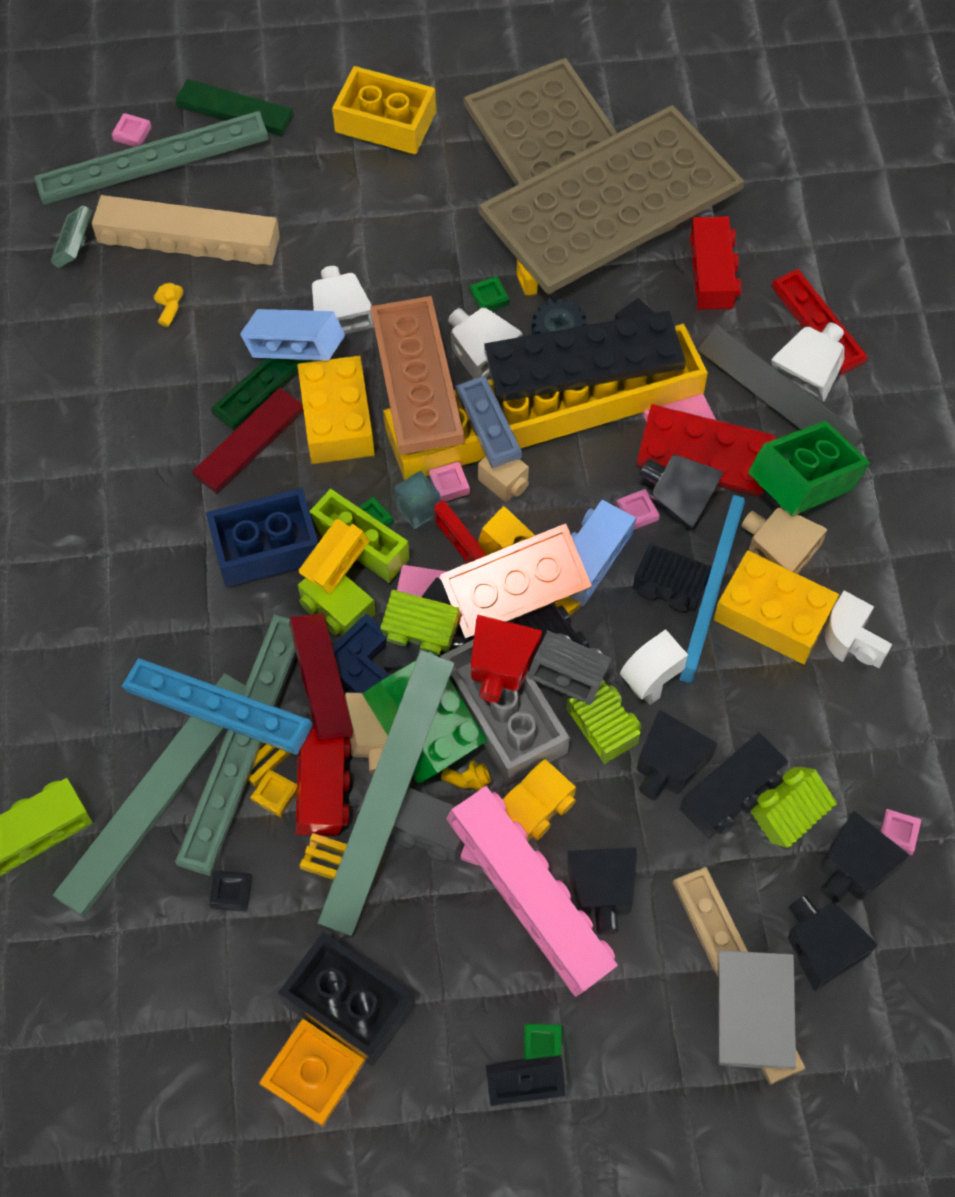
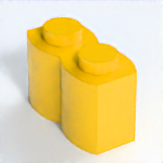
(539, 799)

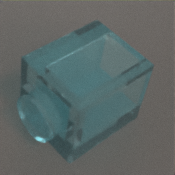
(416, 499)

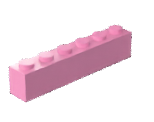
(532, 891)

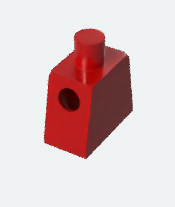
(502, 655)

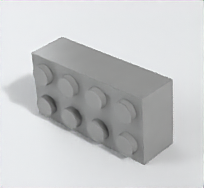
(518, 728)

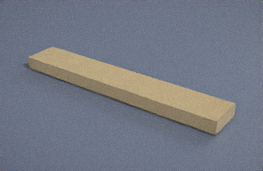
(717, 933)

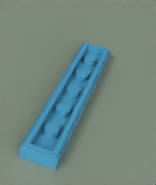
(712, 589)
(218, 706)

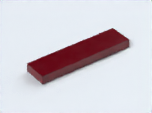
(248, 441)
(320, 677)

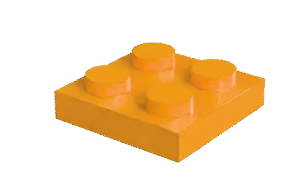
(312, 1072)

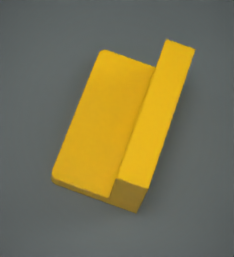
(334, 555)

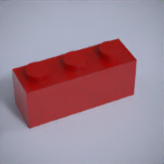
(714, 263)
(321, 786)

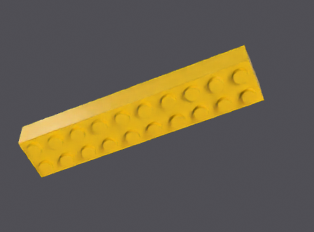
(565, 412)

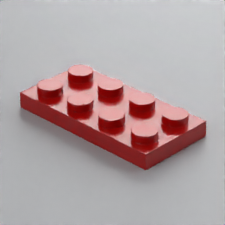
(706, 442)

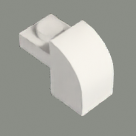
(847, 633)
(653, 666)

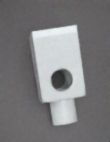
(344, 297)
(471, 334)
(812, 359)

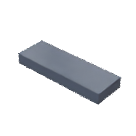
(488, 421)

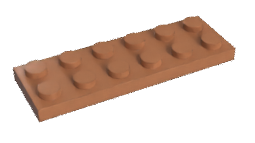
(416, 375)

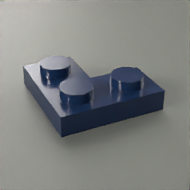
(354, 655)

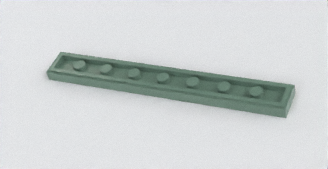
(151, 158)
(236, 755)
(386, 793)
(141, 810)

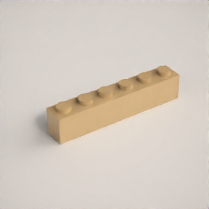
(186, 230)

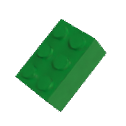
(808, 467)
(452, 730)

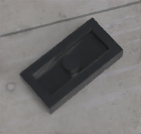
(525, 1080)

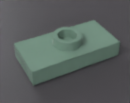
(71, 236)

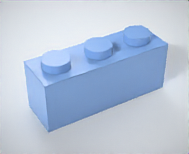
(292, 334)
(600, 543)

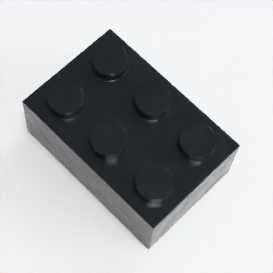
(347, 998)

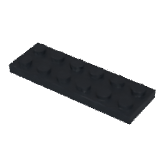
(584, 356)

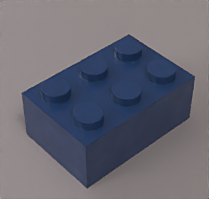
(262, 536)

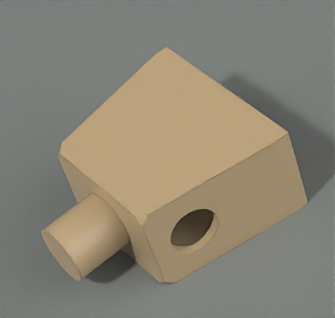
(784, 538)
(368, 734)

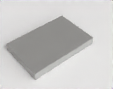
(756, 1010)

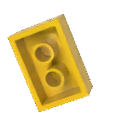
(384, 110)
(335, 410)
(775, 607)

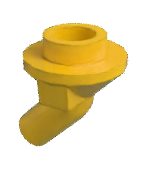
(169, 296)
(475, 777)

